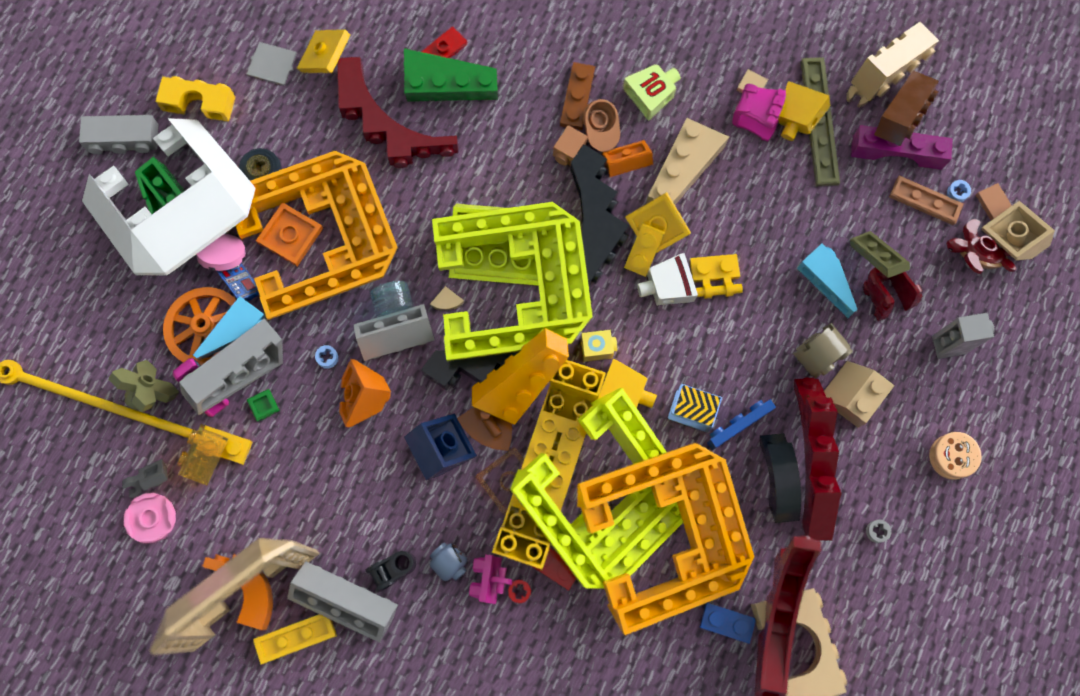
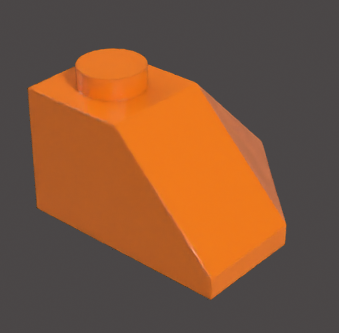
(363, 393)

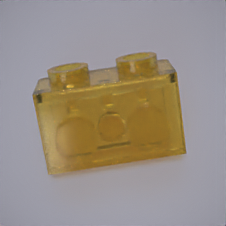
(202, 455)

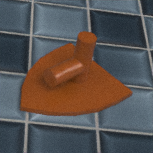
(487, 429)

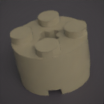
(822, 350)

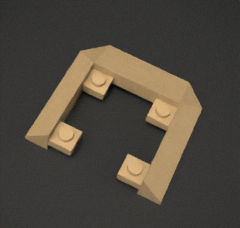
(189, 619)

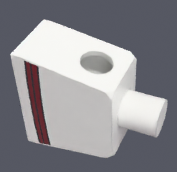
(669, 282)

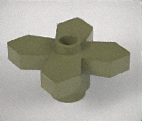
(142, 387)

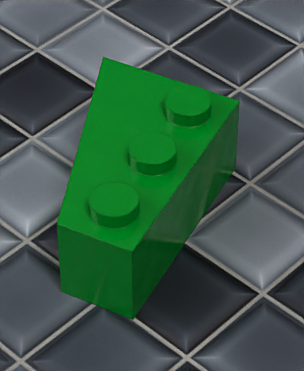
(157, 184)

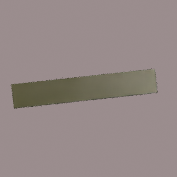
(822, 136)

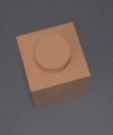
(568, 145)

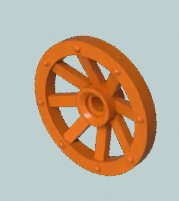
(200, 333)

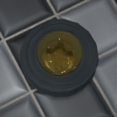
(258, 158)

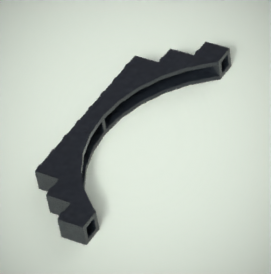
(600, 238)

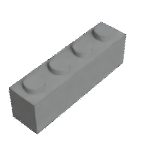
(342, 601)

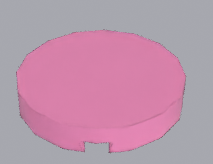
(222, 253)
(156, 521)

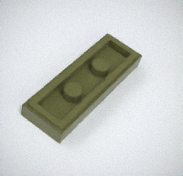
(879, 254)

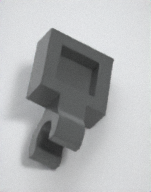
(148, 477)

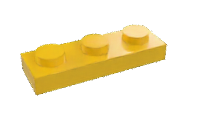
(294, 638)

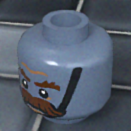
(448, 562)

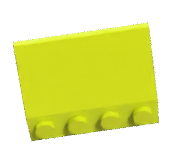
(493, 260)

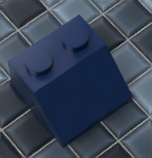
(439, 446)

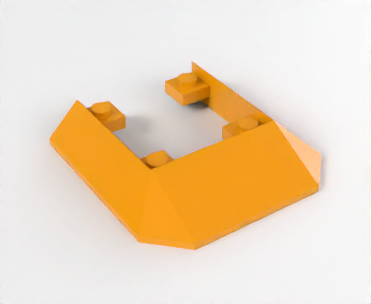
(323, 183)
(712, 522)

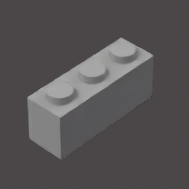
(118, 133)
(393, 332)
(963, 335)

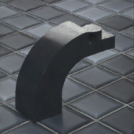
(783, 477)

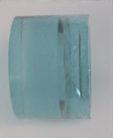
(391, 298)

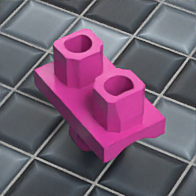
(492, 579)

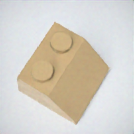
(857, 392)

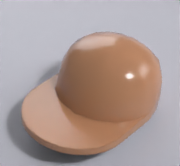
(601, 125)

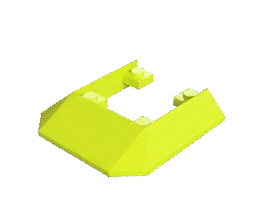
(535, 232)
(638, 521)

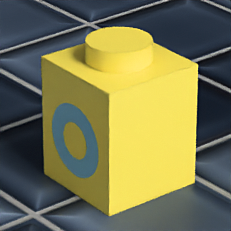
(598, 345)

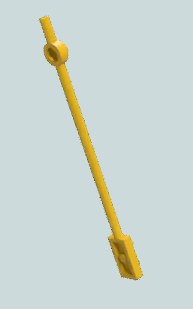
(235, 449)

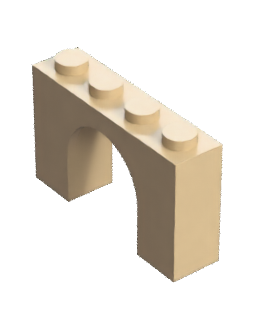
(823, 675)

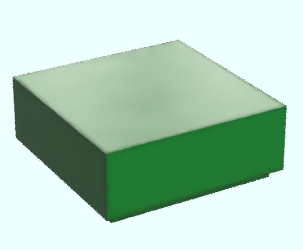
(263, 405)

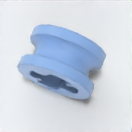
(965, 188)
(322, 351)

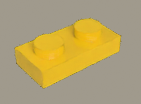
(644, 249)

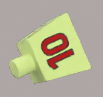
(651, 89)

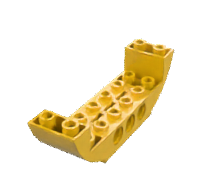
(561, 439)

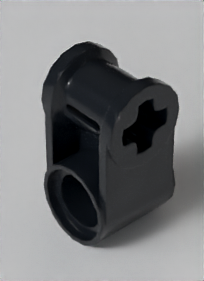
(389, 570)

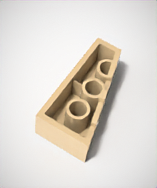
(893, 61)
(689, 157)

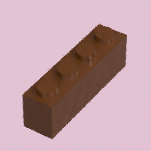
(907, 108)

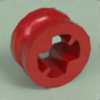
(526, 587)

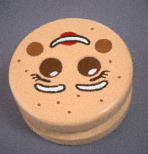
(955, 455)

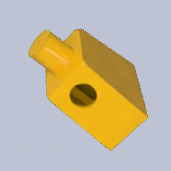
(802, 110)
(631, 381)

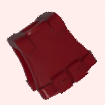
(907, 291)

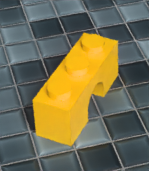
(177, 93)

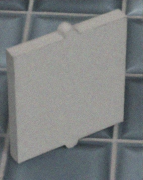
(271, 63)

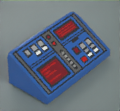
(240, 282)

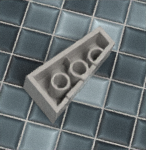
(233, 367)

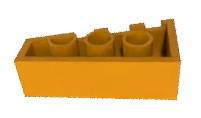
(522, 377)

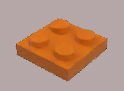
(289, 234)

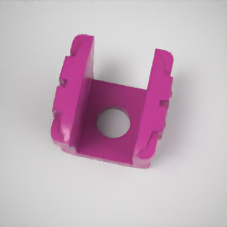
(759, 110)

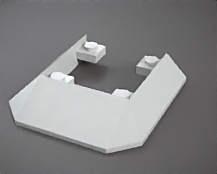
(187, 224)

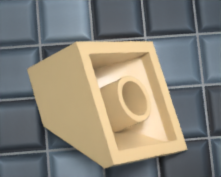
(1020, 232)

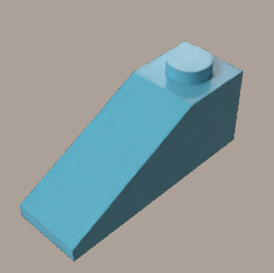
(826, 274)
(235, 322)

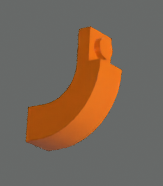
(257, 595)

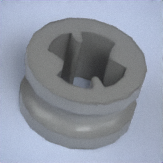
(884, 527)

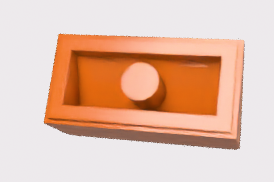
(628, 158)

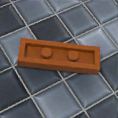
(577, 95)

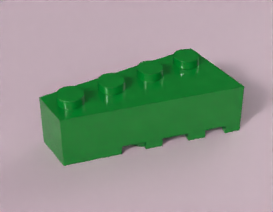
(446, 79)

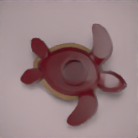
(980, 251)

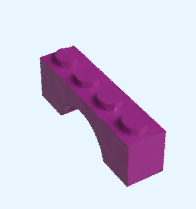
(924, 149)

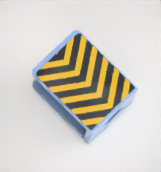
(694, 408)

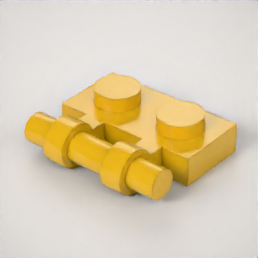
(715, 269)

